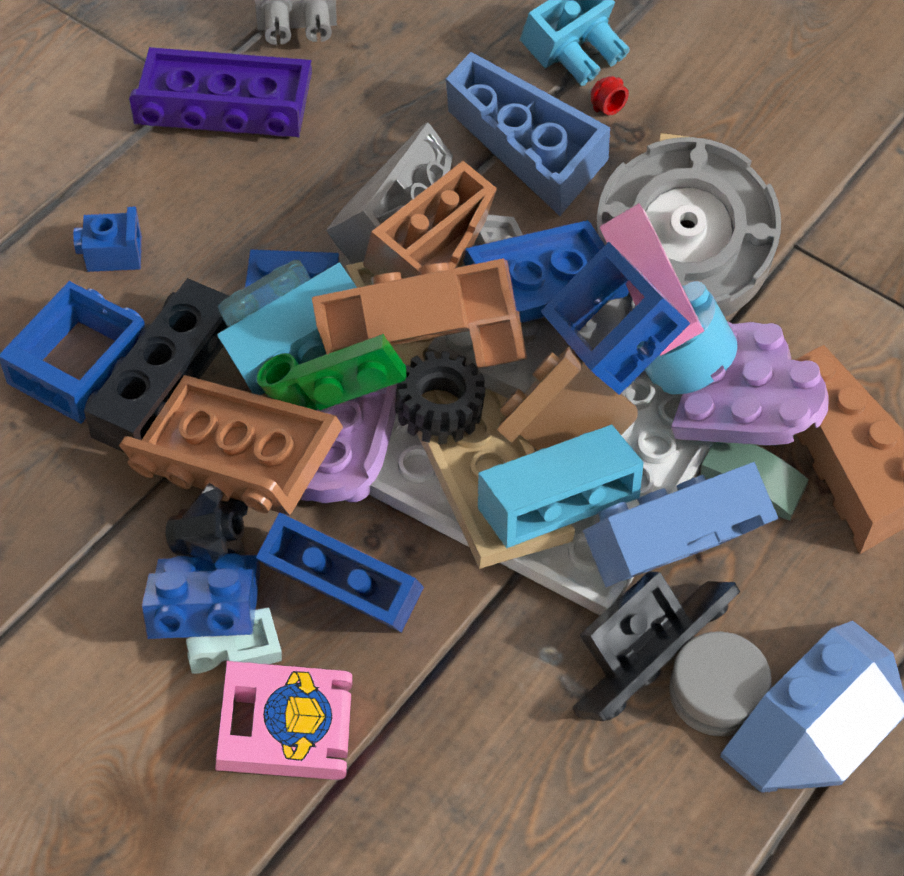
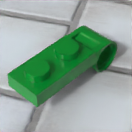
(334, 376)

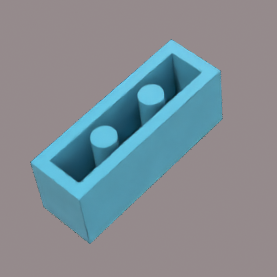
(282, 327)
(559, 485)

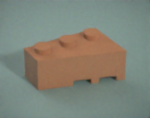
(432, 225)

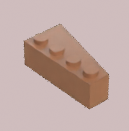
(858, 455)

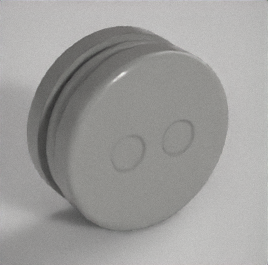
(718, 682)

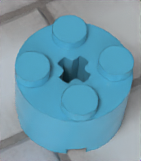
(693, 362)

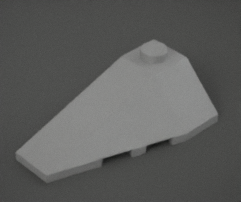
(401, 179)

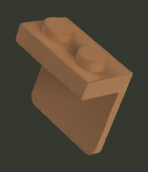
(563, 404)

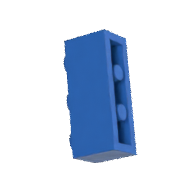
(340, 572)

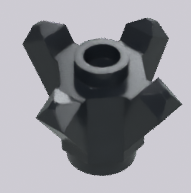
(208, 527)

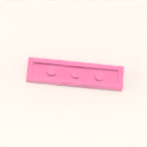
(637, 240)

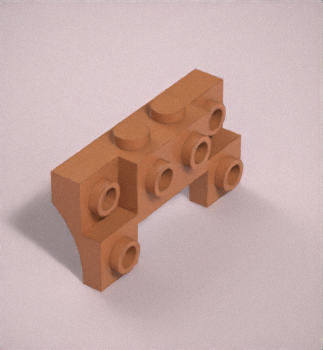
(429, 307)

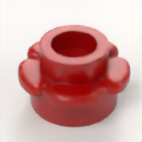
(609, 95)

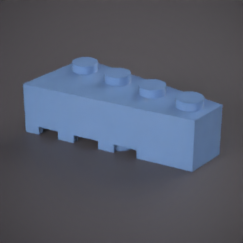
(529, 130)

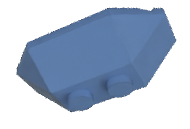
(821, 715)

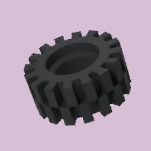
(440, 418)

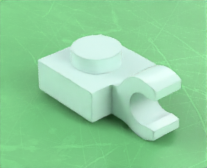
(259, 648)

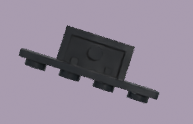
(642, 635)

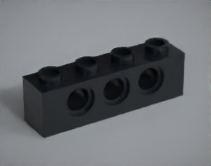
(175, 345)

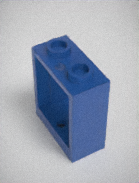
(652, 321)
(24, 355)

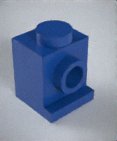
(110, 241)

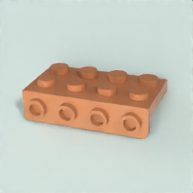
(236, 441)

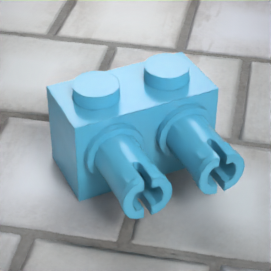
(560, 27)

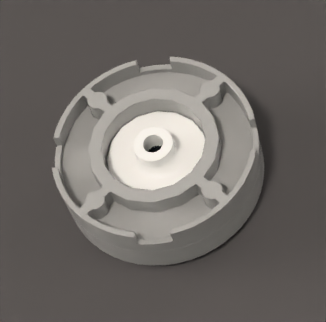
(707, 212)

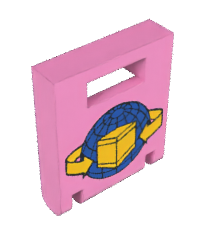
(296, 721)

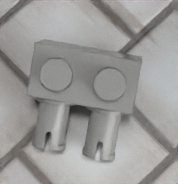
(280, 15)

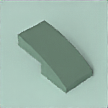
(781, 480)

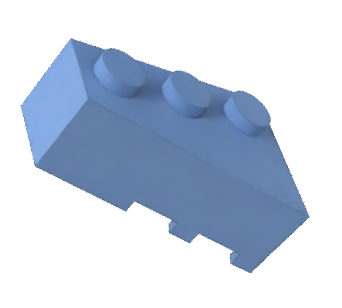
(678, 523)

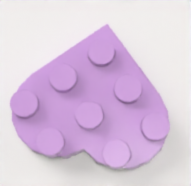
(758, 397)
(358, 449)

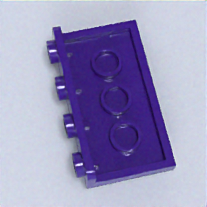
(222, 92)

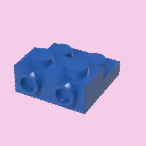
(201, 597)

